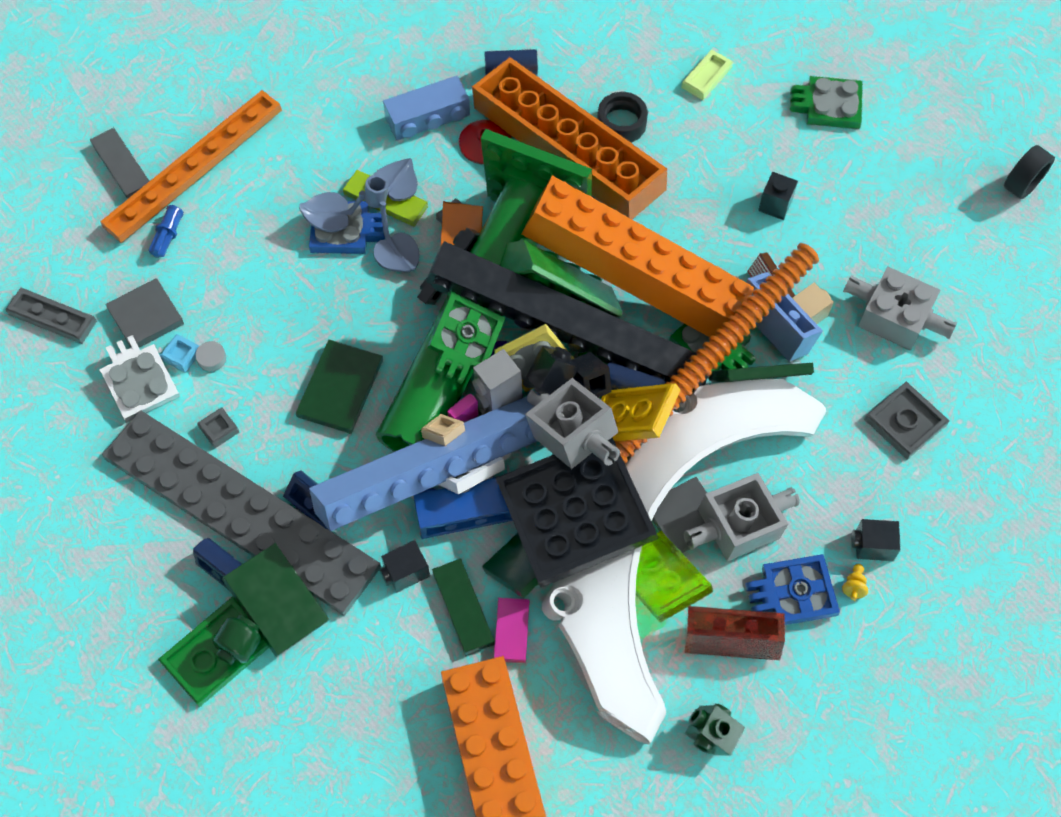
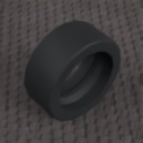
(629, 102)
(1029, 171)

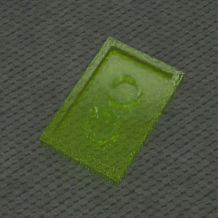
(668, 579)

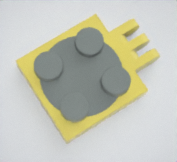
(526, 348)

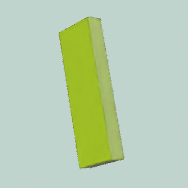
(407, 211)

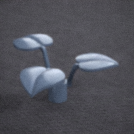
(398, 181)

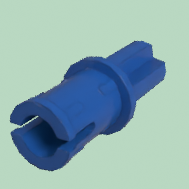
(166, 231)

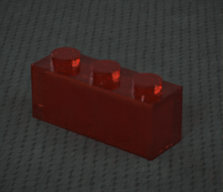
(734, 633)

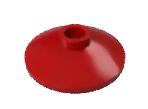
(471, 139)

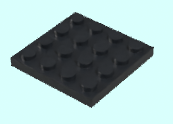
(575, 514)

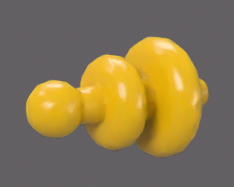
(855, 586)

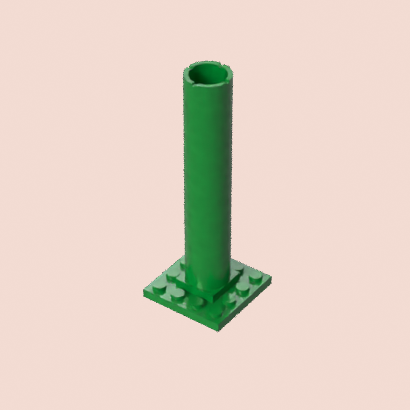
(514, 181)

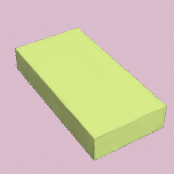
(707, 74)

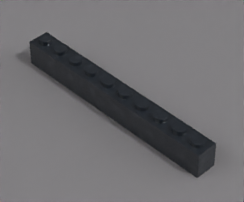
(569, 319)

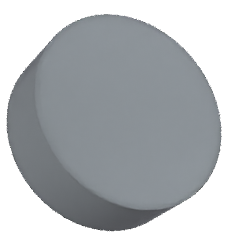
(210, 356)

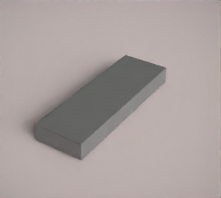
(119, 162)
(51, 315)

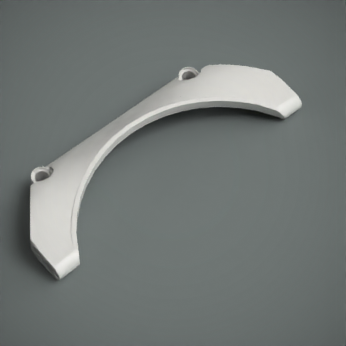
(601, 599)

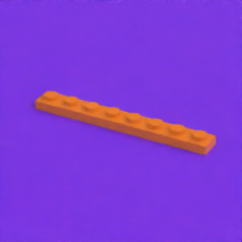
(190, 166)

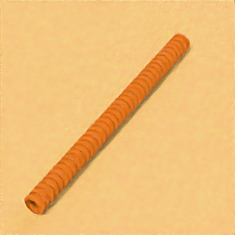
(734, 330)

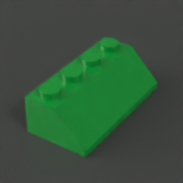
(567, 278)

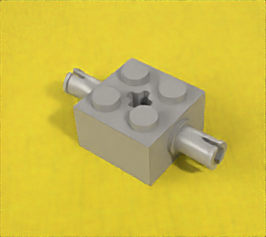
(899, 308)
(573, 424)
(742, 517)

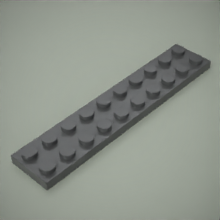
(241, 510)

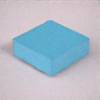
(180, 353)

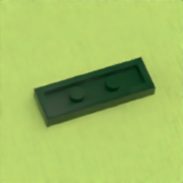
(463, 607)

